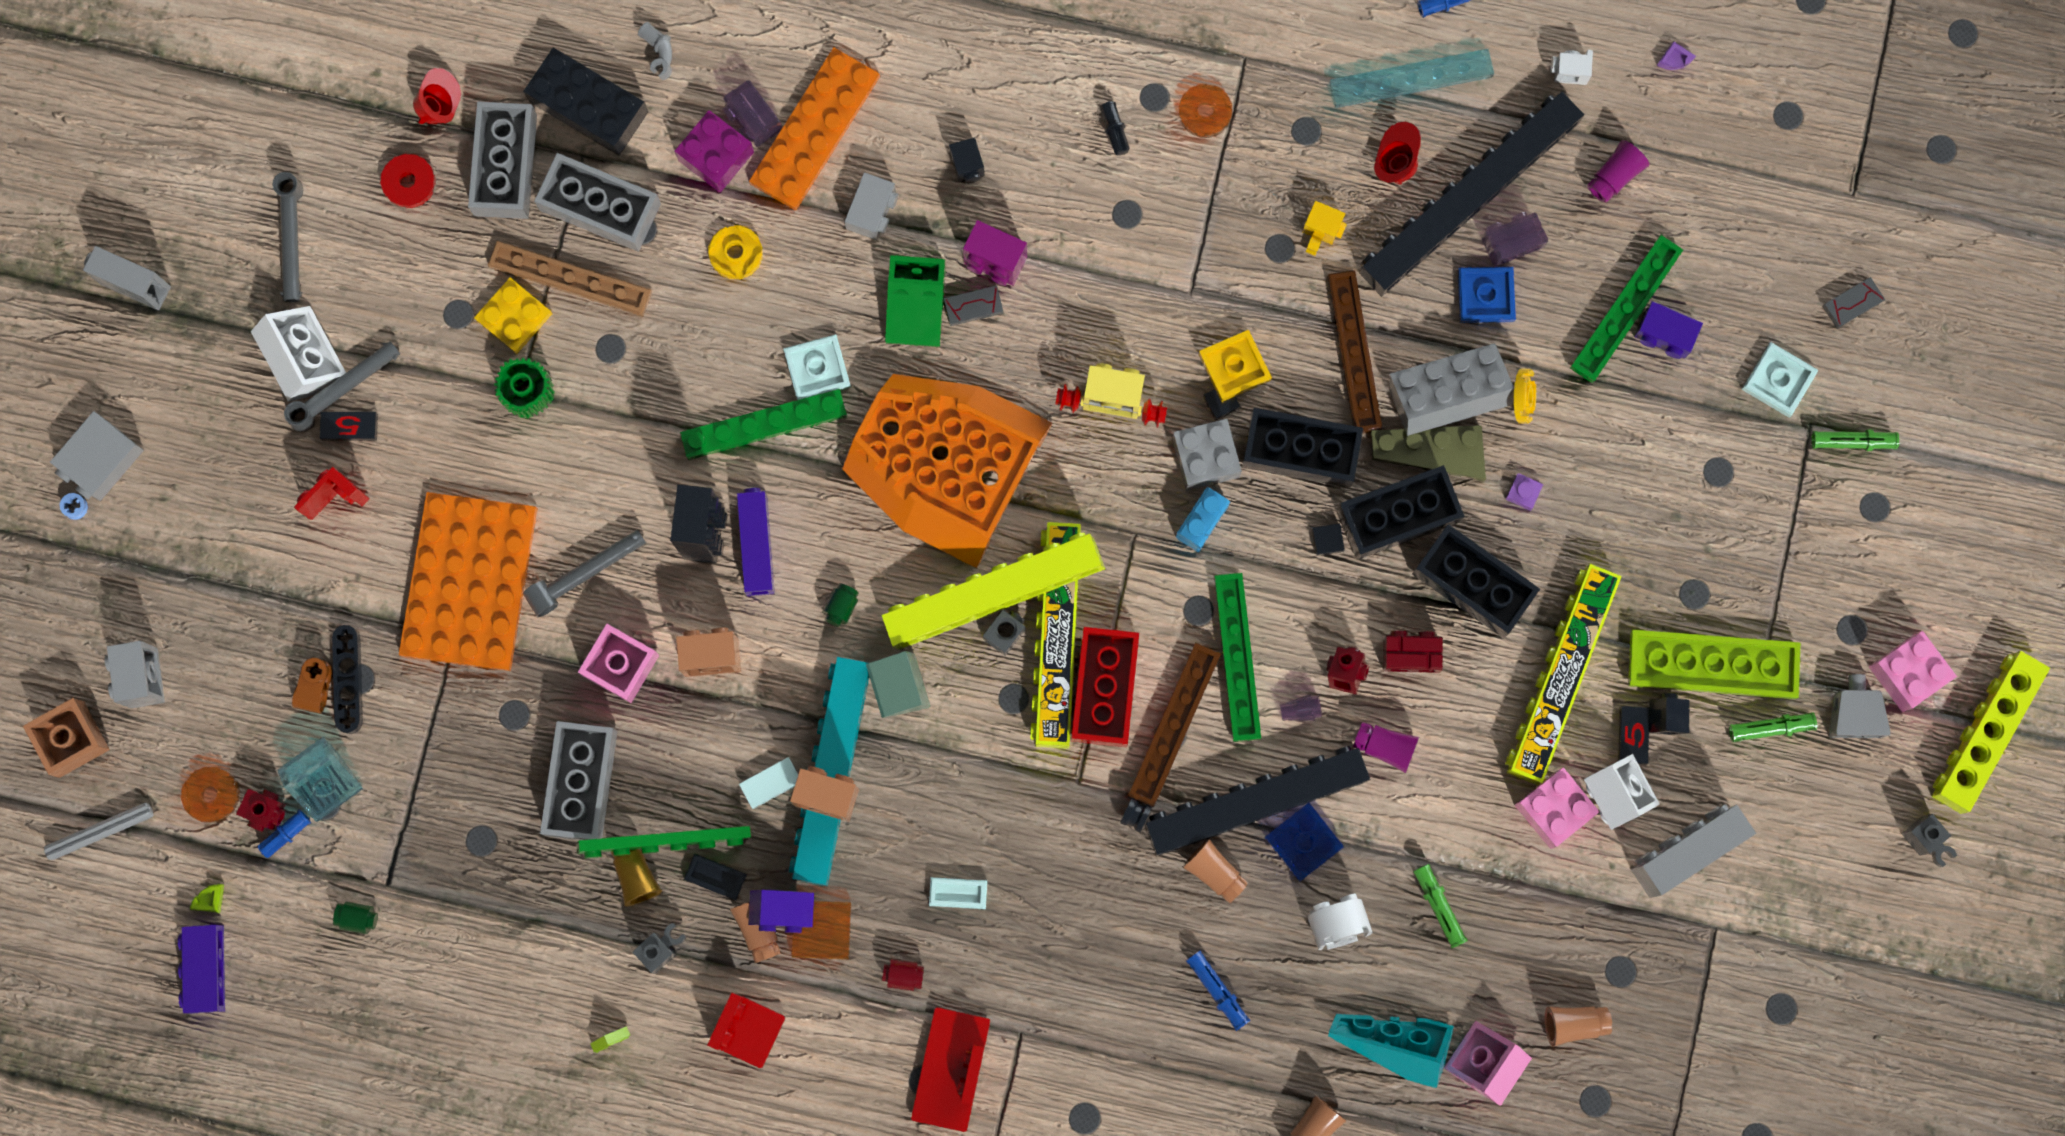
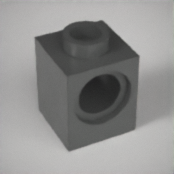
(1001, 643)

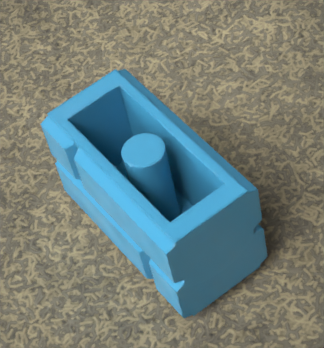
(1202, 519)

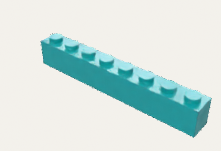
(835, 756)

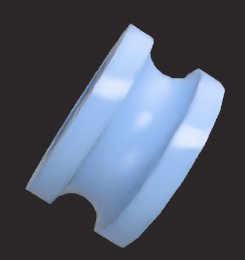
(78, 512)

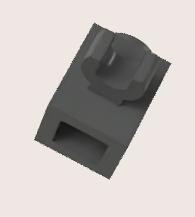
(1928, 837)
(657, 950)

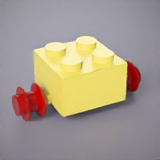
(1113, 394)

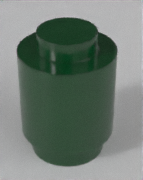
(840, 605)
(355, 917)

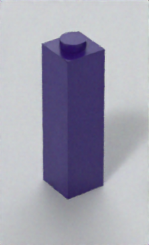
(755, 542)

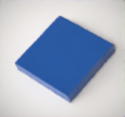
(1486, 294)

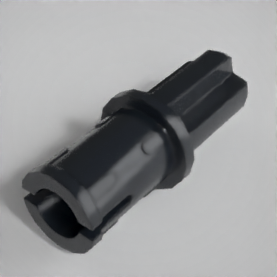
(1114, 128)

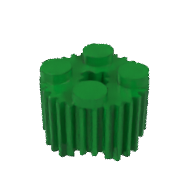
(534, 397)

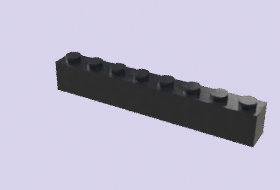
(1257, 801)

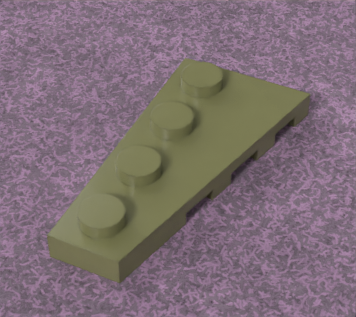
(1454, 447)

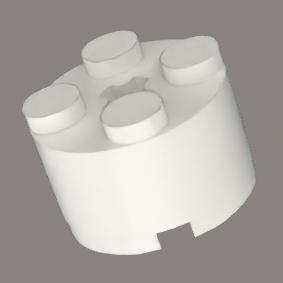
(1339, 923)

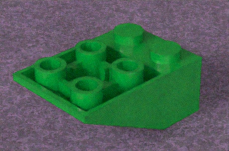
(915, 301)

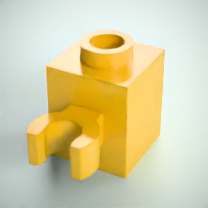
(1323, 225)

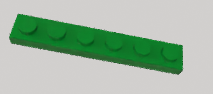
(1626, 309)
(763, 424)
(1237, 657)
(650, 843)

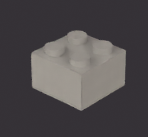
(1206, 454)
(134, 674)

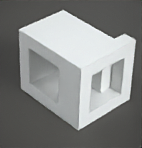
(1572, 67)

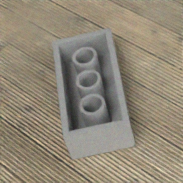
(502, 160)
(597, 202)
(1451, 389)
(578, 781)
(1690, 853)

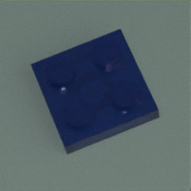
(1304, 842)

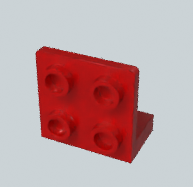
(328, 485)
(746, 1030)

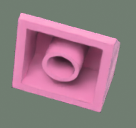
(1488, 1063)

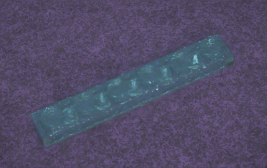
(1411, 78)

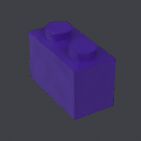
(1668, 330)
(781, 909)

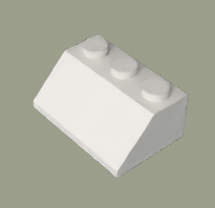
(297, 352)

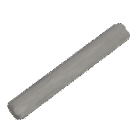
(98, 831)

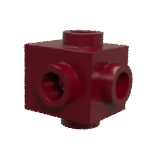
(1347, 669)
(261, 809)

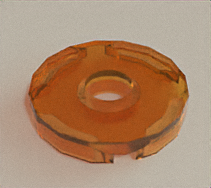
(1205, 95)
(226, 798)

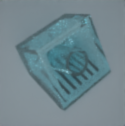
(319, 779)

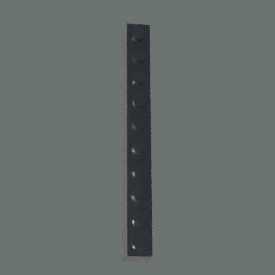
(1471, 194)

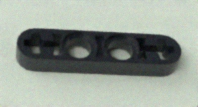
(353, 679)

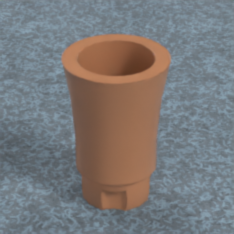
(1215, 871)
(760, 942)
(1576, 1024)
(1318, 1120)

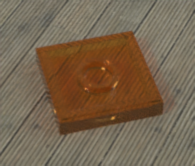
(828, 936)

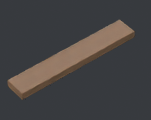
(569, 278)

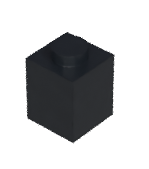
(967, 160)
(1669, 715)

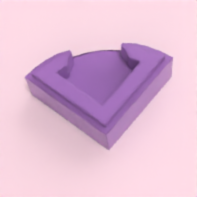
(1676, 57)

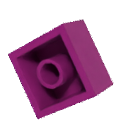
(714, 151)
(994, 253)

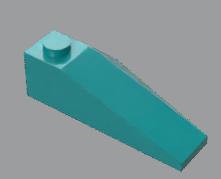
(1406, 1048)

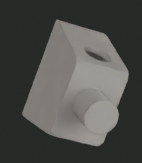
(1858, 712)

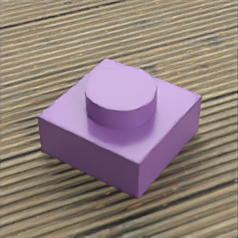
(1524, 491)

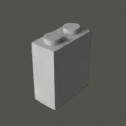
(126, 277)
(95, 457)

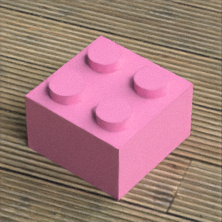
(618, 663)
(1912, 671)
(1557, 808)

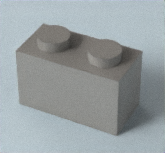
(871, 206)

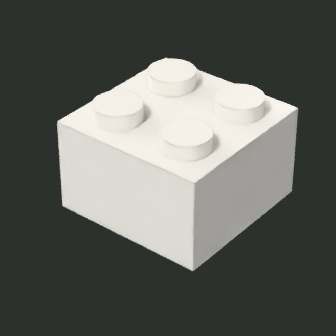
(1621, 792)

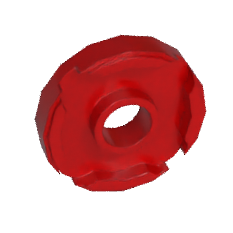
(403, 166)

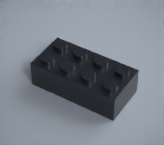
(586, 101)
(1302, 447)
(1400, 512)
(698, 524)
(1476, 581)

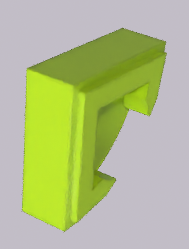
(209, 899)
(610, 1039)

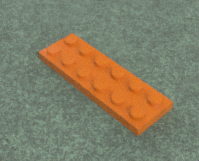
(814, 129)

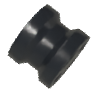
(1135, 815)

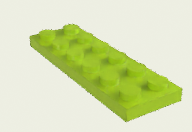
(1714, 664)

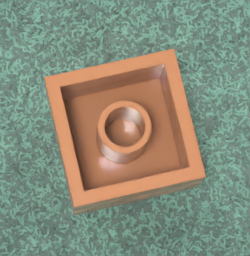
(708, 653)
(66, 737)
(825, 794)

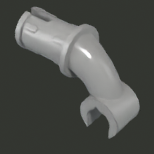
(661, 46)

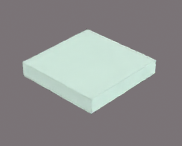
(817, 367)
(1780, 379)

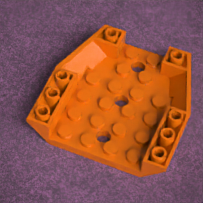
(944, 498)

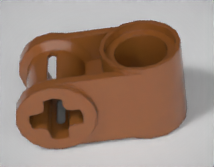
(312, 689)

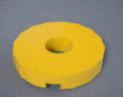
(746, 263)
(1524, 396)

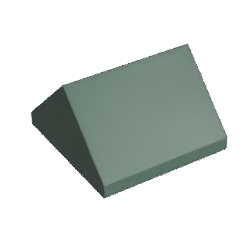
(898, 684)

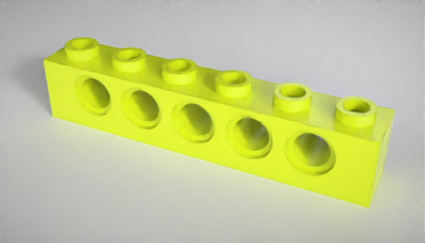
(2030, 676)

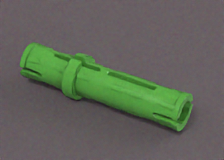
(1864, 440)
(1780, 726)
(1440, 905)

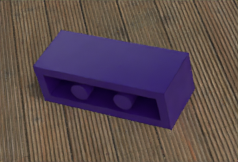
(202, 969)

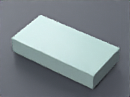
(770, 783)
(958, 893)

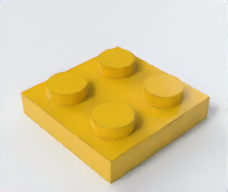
(513, 315)
(1235, 365)

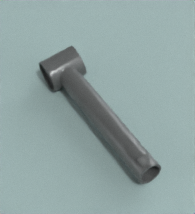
(289, 234)
(339, 388)
(543, 596)

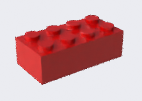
(1105, 687)

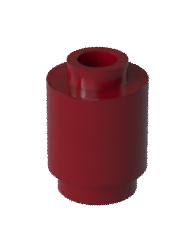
(903, 975)

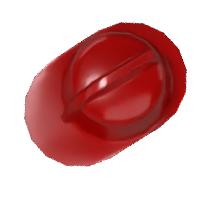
(437, 97)
(1398, 153)

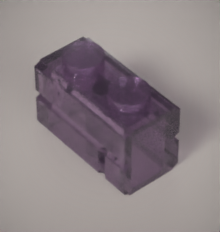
(752, 113)
(1514, 238)

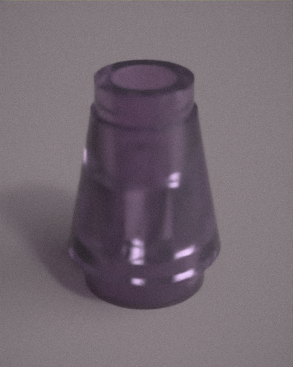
(1302, 709)

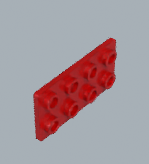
(950, 1069)

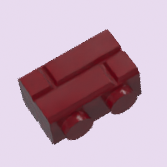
(1412, 653)

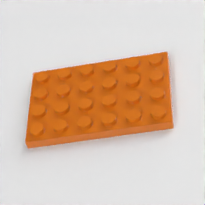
(468, 581)

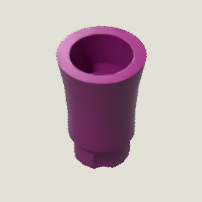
(1617, 171)
(1386, 745)

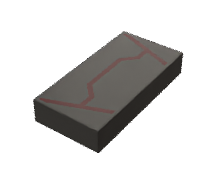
(1853, 302)
(973, 305)

